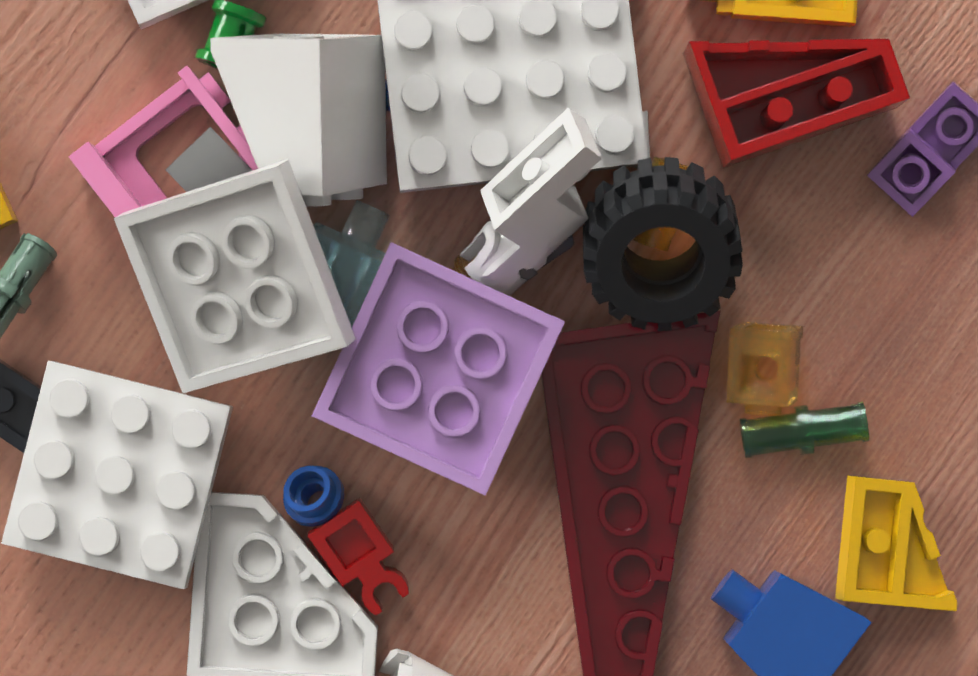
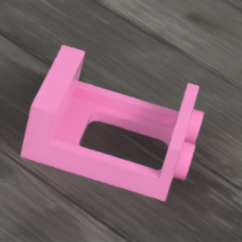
(114, 164)

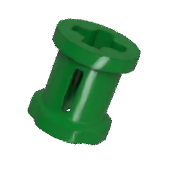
(229, 22)

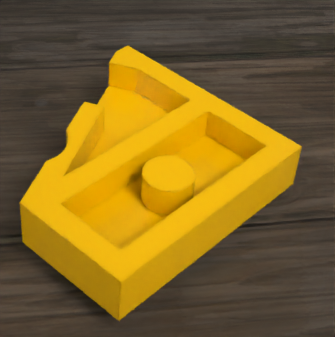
(887, 548)

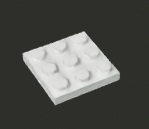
(235, 277)
(117, 474)

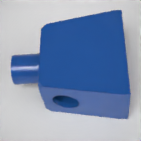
(787, 626)

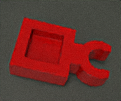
(355, 548)

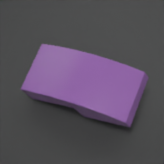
(929, 150)

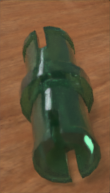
(804, 429)

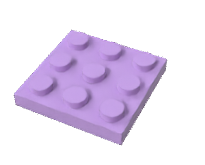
(438, 368)

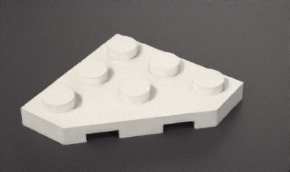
(269, 601)

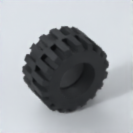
(664, 288)

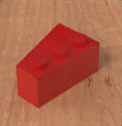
(786, 92)

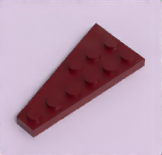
(623, 455)

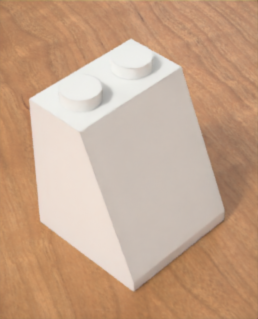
(311, 104)

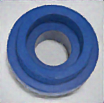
(303, 485)

